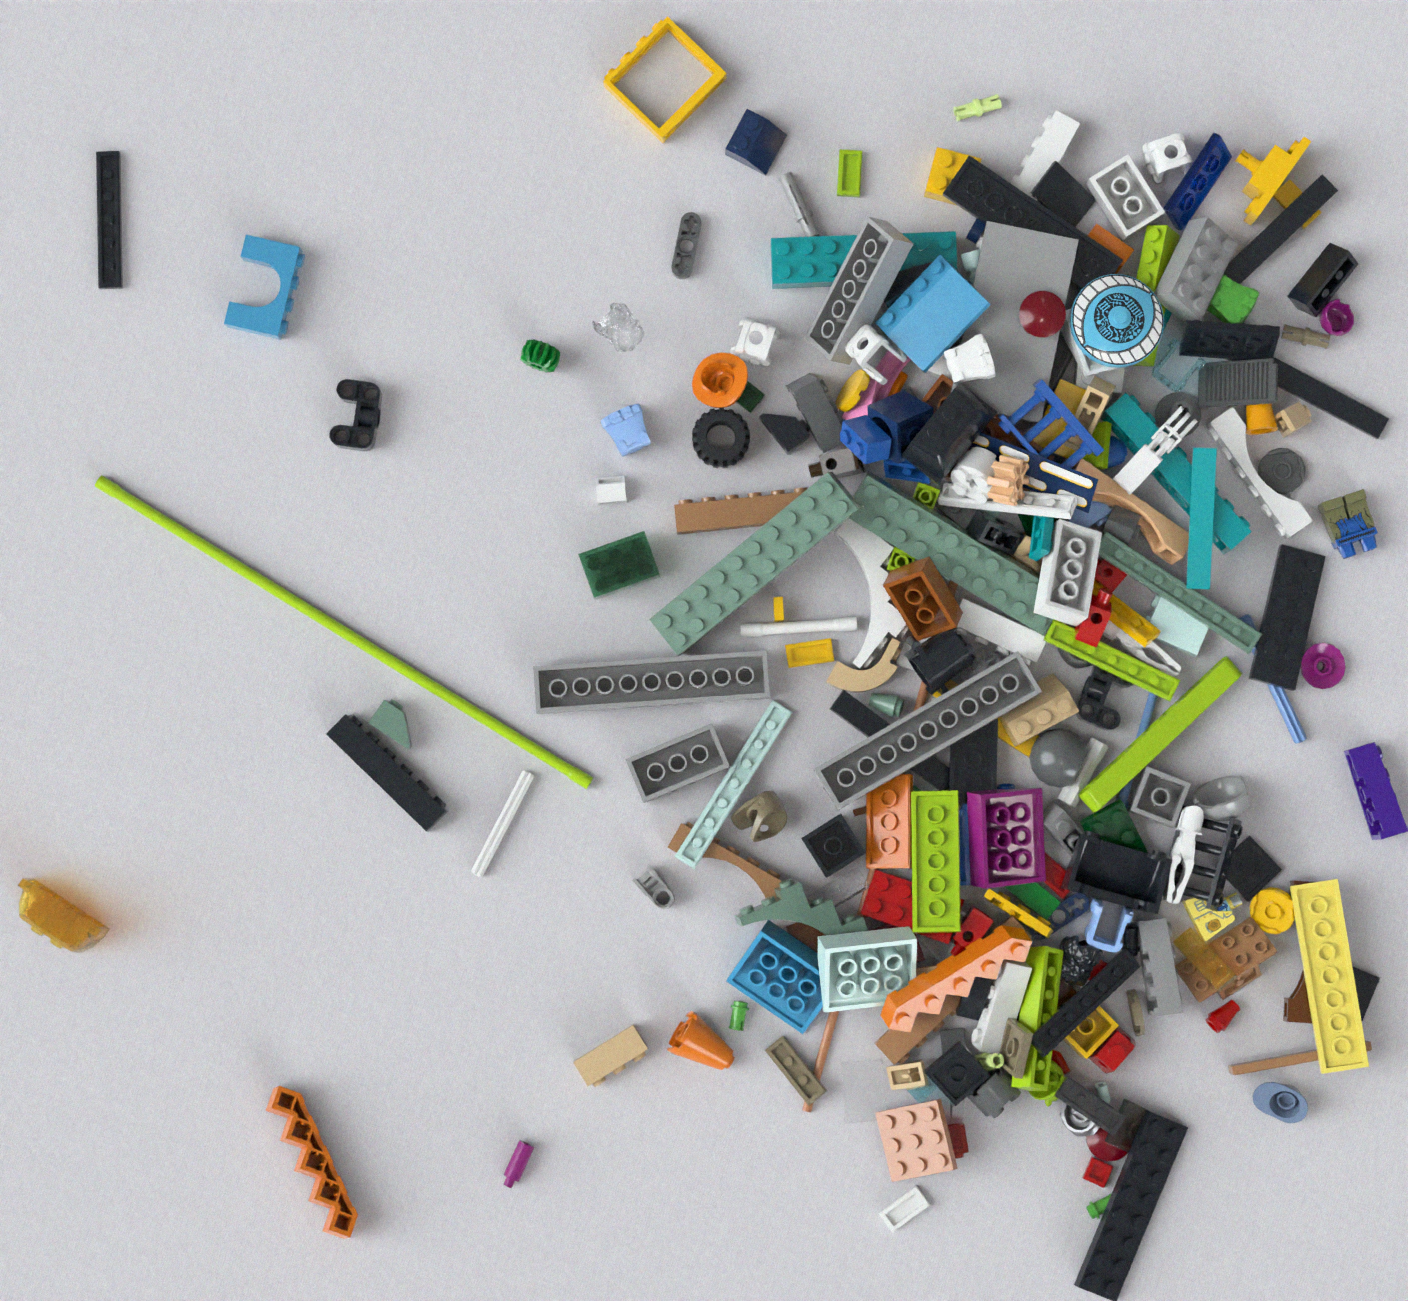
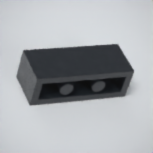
(1322, 279)

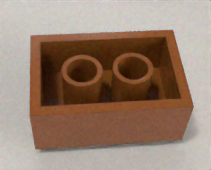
(923, 598)

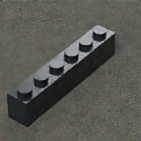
(386, 772)

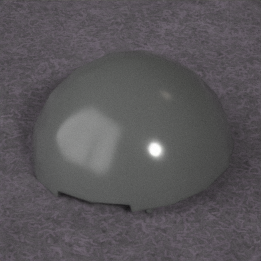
(1058, 757)

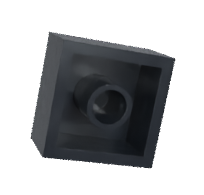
(833, 845)

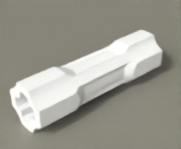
(1095, 753)

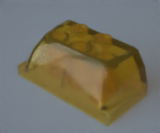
(58, 918)

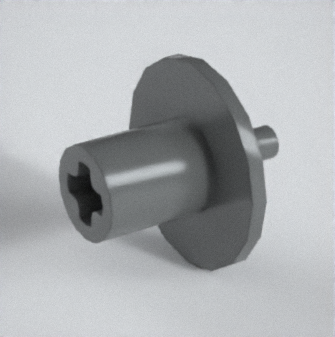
(1171, 403)

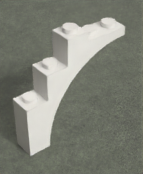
(884, 619)

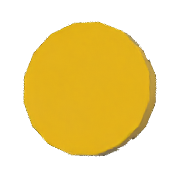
(849, 393)
(1272, 910)

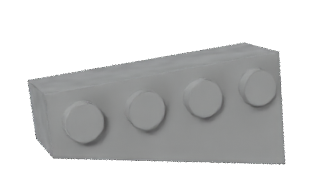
(1158, 967)

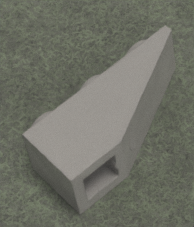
(1061, 827)

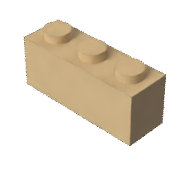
(611, 1056)

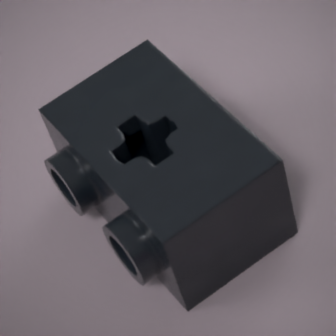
(995, 532)

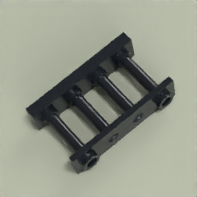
(1215, 896)

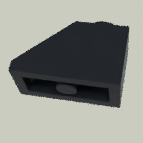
(786, 430)

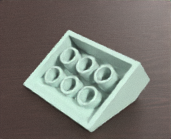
(865, 967)

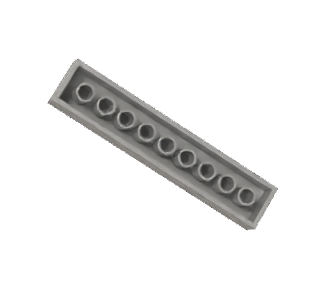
(651, 682)
(927, 730)

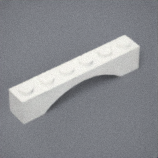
(1286, 513)

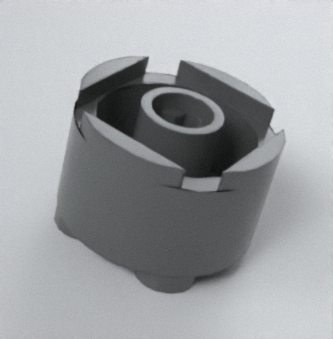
(994, 1093)

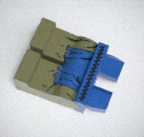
(1349, 522)

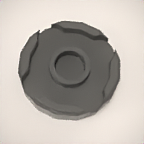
(1282, 470)

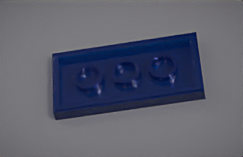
(1197, 182)

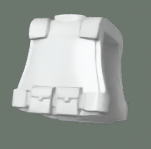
(1158, 162)
(875, 340)
(750, 352)
(970, 361)

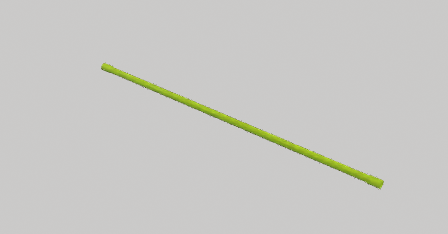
(115, 491)

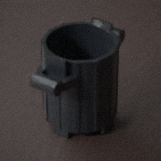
(939, 658)

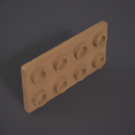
(1240, 950)

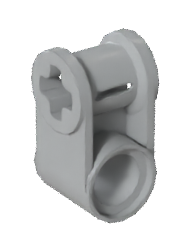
(654, 887)

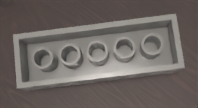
(859, 288)

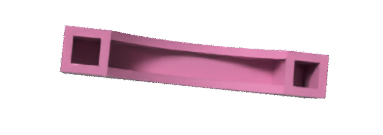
(890, 368)

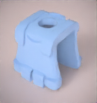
(627, 429)
(1103, 943)

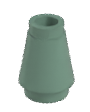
(886, 703)

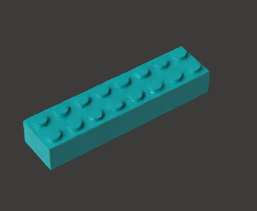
(817, 259)
(1174, 471)

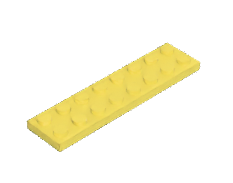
(1329, 976)

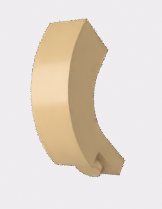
(858, 681)

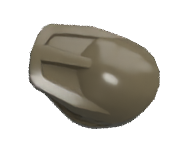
(761, 810)

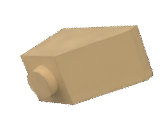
(1292, 419)

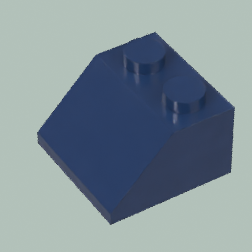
(755, 142)

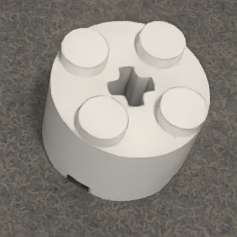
(972, 473)

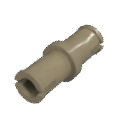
(1305, 336)

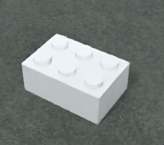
(1125, 198)

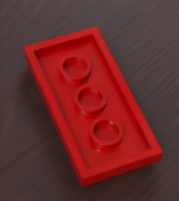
(891, 902)

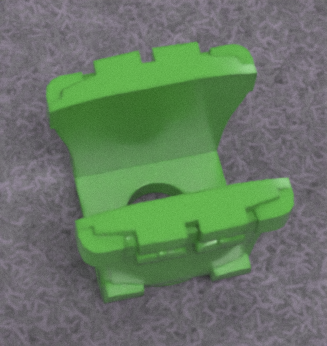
(1232, 301)

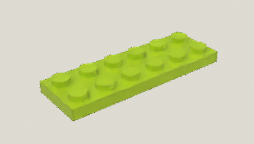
(935, 861)

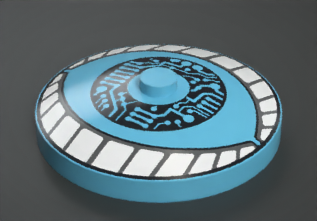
(1116, 320)

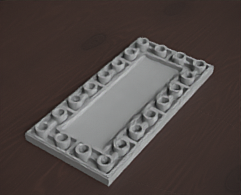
(1009, 269)

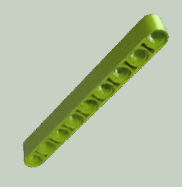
(1160, 734)

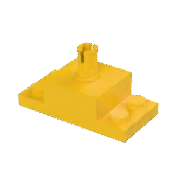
(1268, 175)

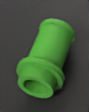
(738, 1015)
(1097, 1208)

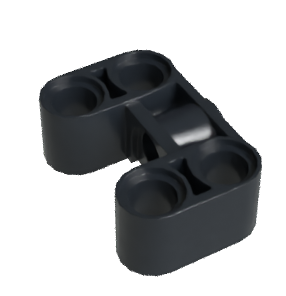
(365, 419)
(1095, 694)

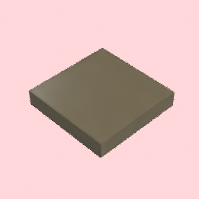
(1015, 1047)

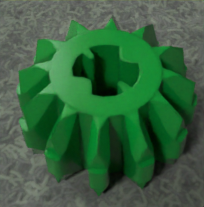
(540, 355)

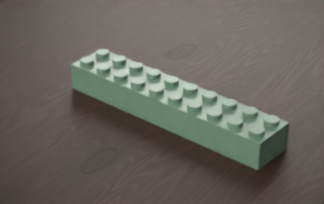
(951, 548)
(755, 563)

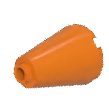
(700, 1043)

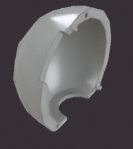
(1222, 798)

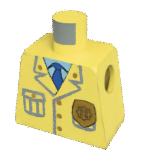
(1210, 922)

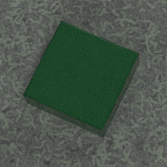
(750, 397)

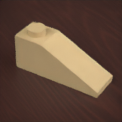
(1091, 408)

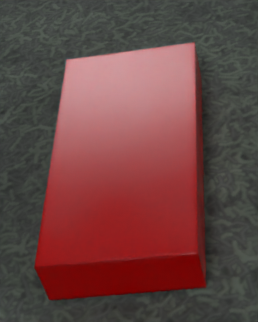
(1054, 876)

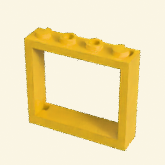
(644, 45)

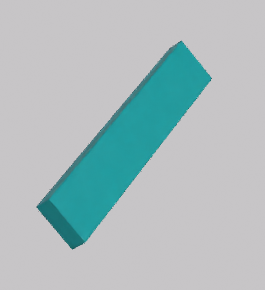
(1201, 518)

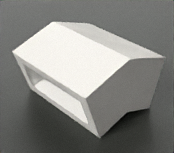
(611, 490)

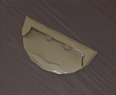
(1136, 1012)

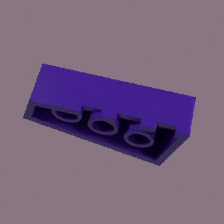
(1375, 791)

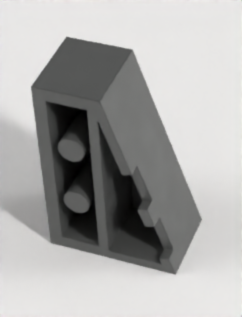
(817, 410)

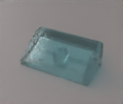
(920, 1093)

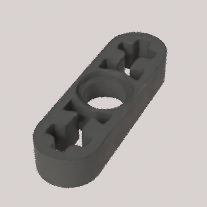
(684, 228)

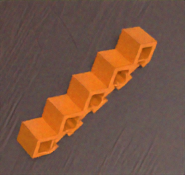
(954, 976)
(314, 1161)

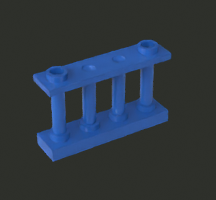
(1057, 411)

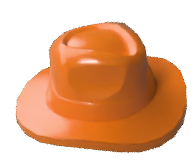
(720, 380)

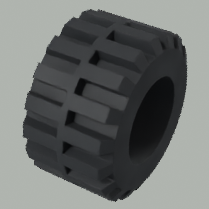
(725, 418)

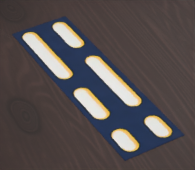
(1044, 474)

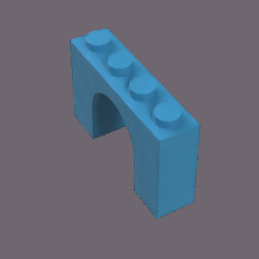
(271, 318)

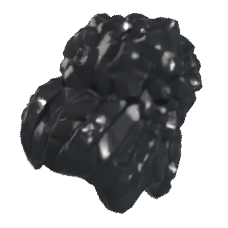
(1078, 960)

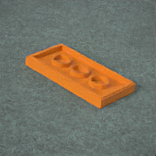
(889, 825)

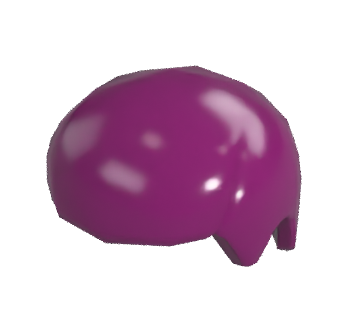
(1336, 318)

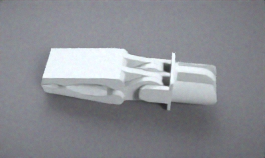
(1146, 459)
(1135, 650)
(1184, 851)

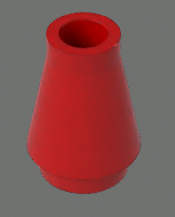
(1221, 1017)

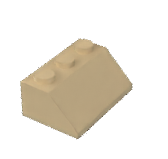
(1040, 712)

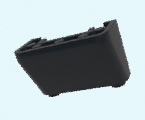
(1117, 873)

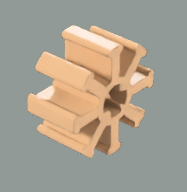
(1008, 480)

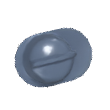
(1280, 1101)

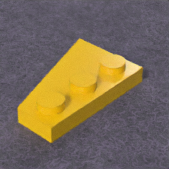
(1019, 912)

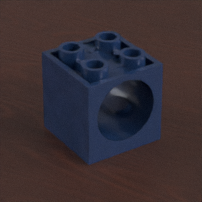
(901, 419)

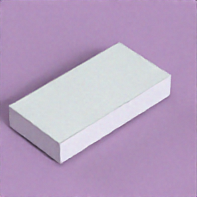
(904, 1208)

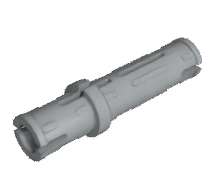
(788, 182)

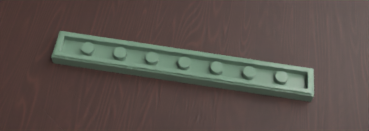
(1176, 593)

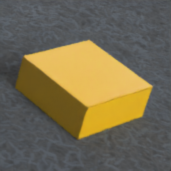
(778, 609)

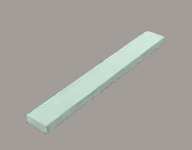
(733, 784)

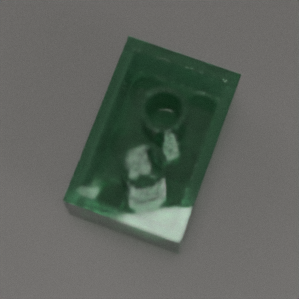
(619, 565)

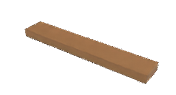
(1278, 1061)

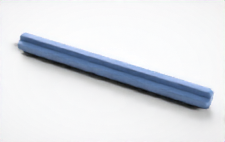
(1282, 701)

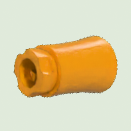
(1260, 419)

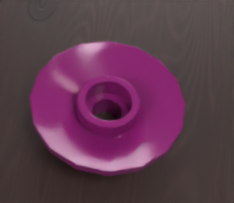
(1332, 662)

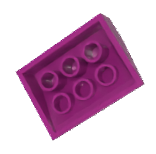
(1006, 837)

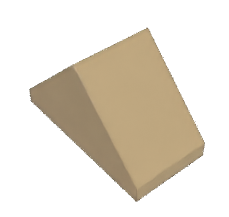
(907, 1075)

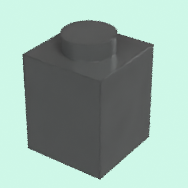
(1123, 524)

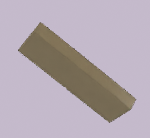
(796, 1070)

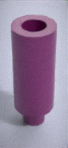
(517, 1163)

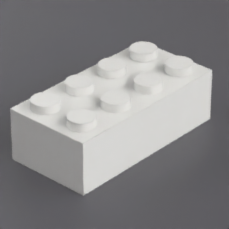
(1068, 573)

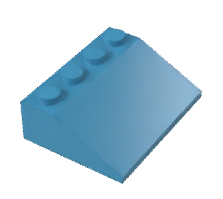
(932, 313)
(775, 976)

